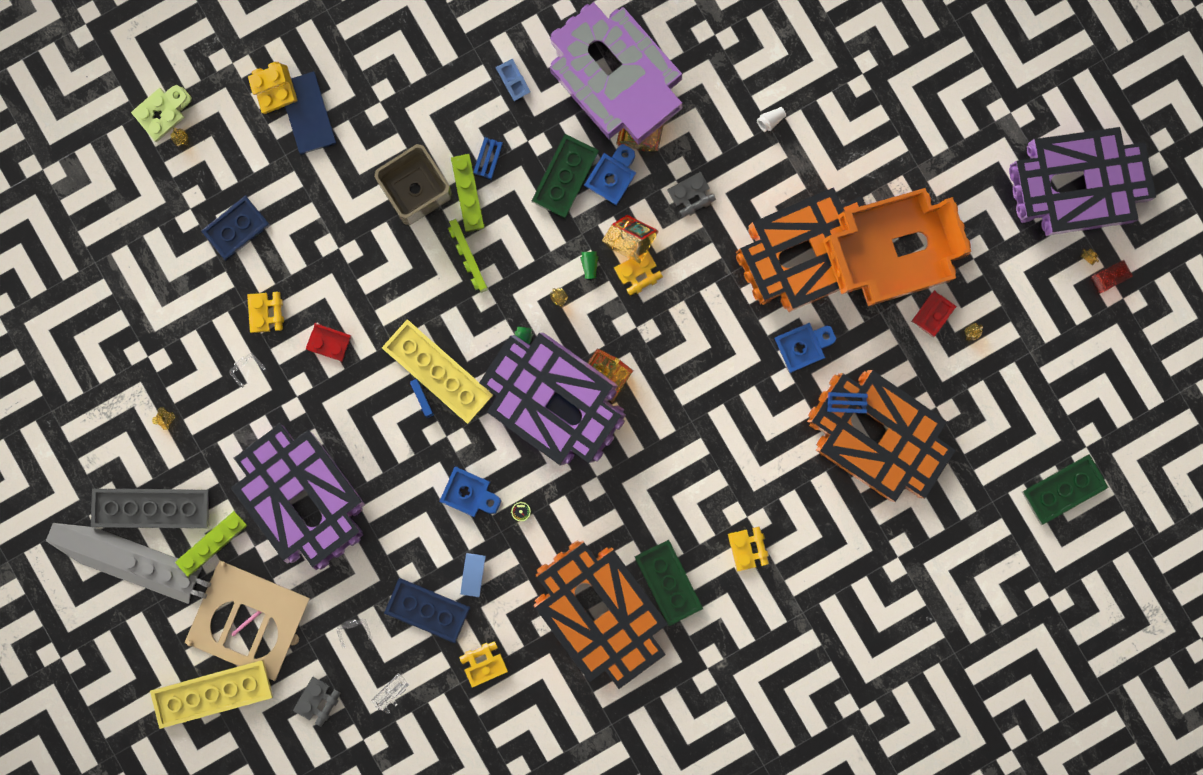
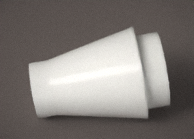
(770, 119)

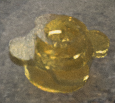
(179, 137)
(1090, 256)
(559, 296)
(973, 331)
(163, 423)

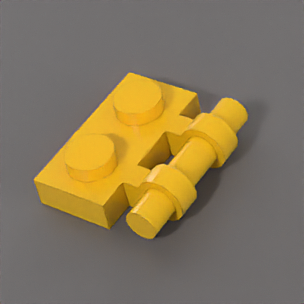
(630, 270)
(259, 312)
(742, 549)
(484, 670)

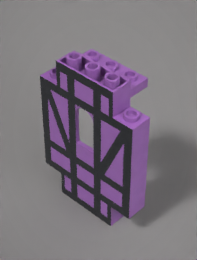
(1114, 178)
(525, 382)
(277, 472)

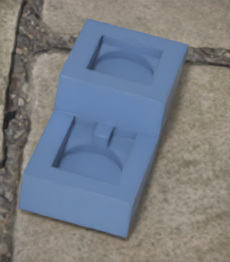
(513, 79)
(472, 575)

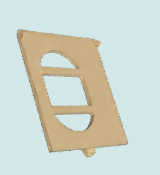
(255, 592)

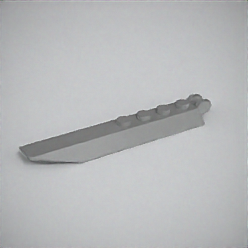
(126, 560)

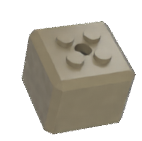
(411, 168)

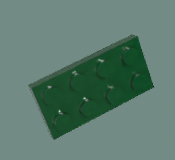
(565, 176)
(1065, 489)
(668, 582)

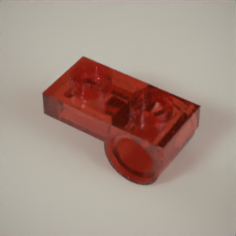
(1111, 276)

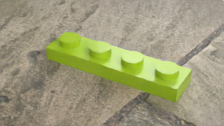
(467, 193)
(463, 248)
(211, 544)

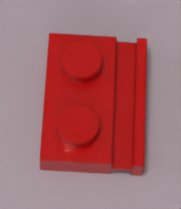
(933, 313)
(328, 342)

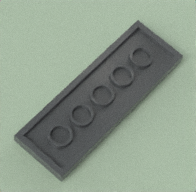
(150, 508)

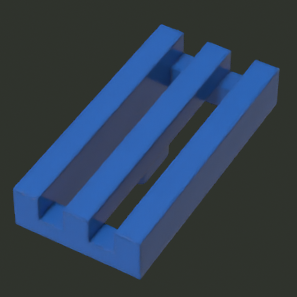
(492, 142)
(421, 398)
(863, 408)

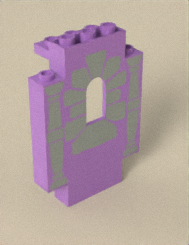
(634, 94)

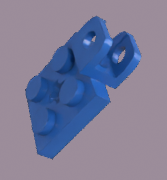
(617, 166)
(813, 345)
(478, 496)

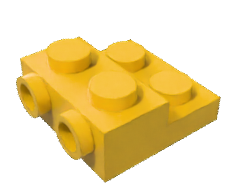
(272, 87)

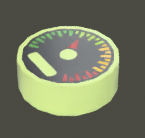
(521, 511)

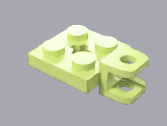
(169, 105)

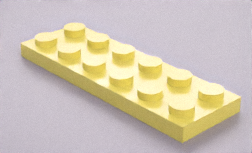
(437, 371)
(211, 694)

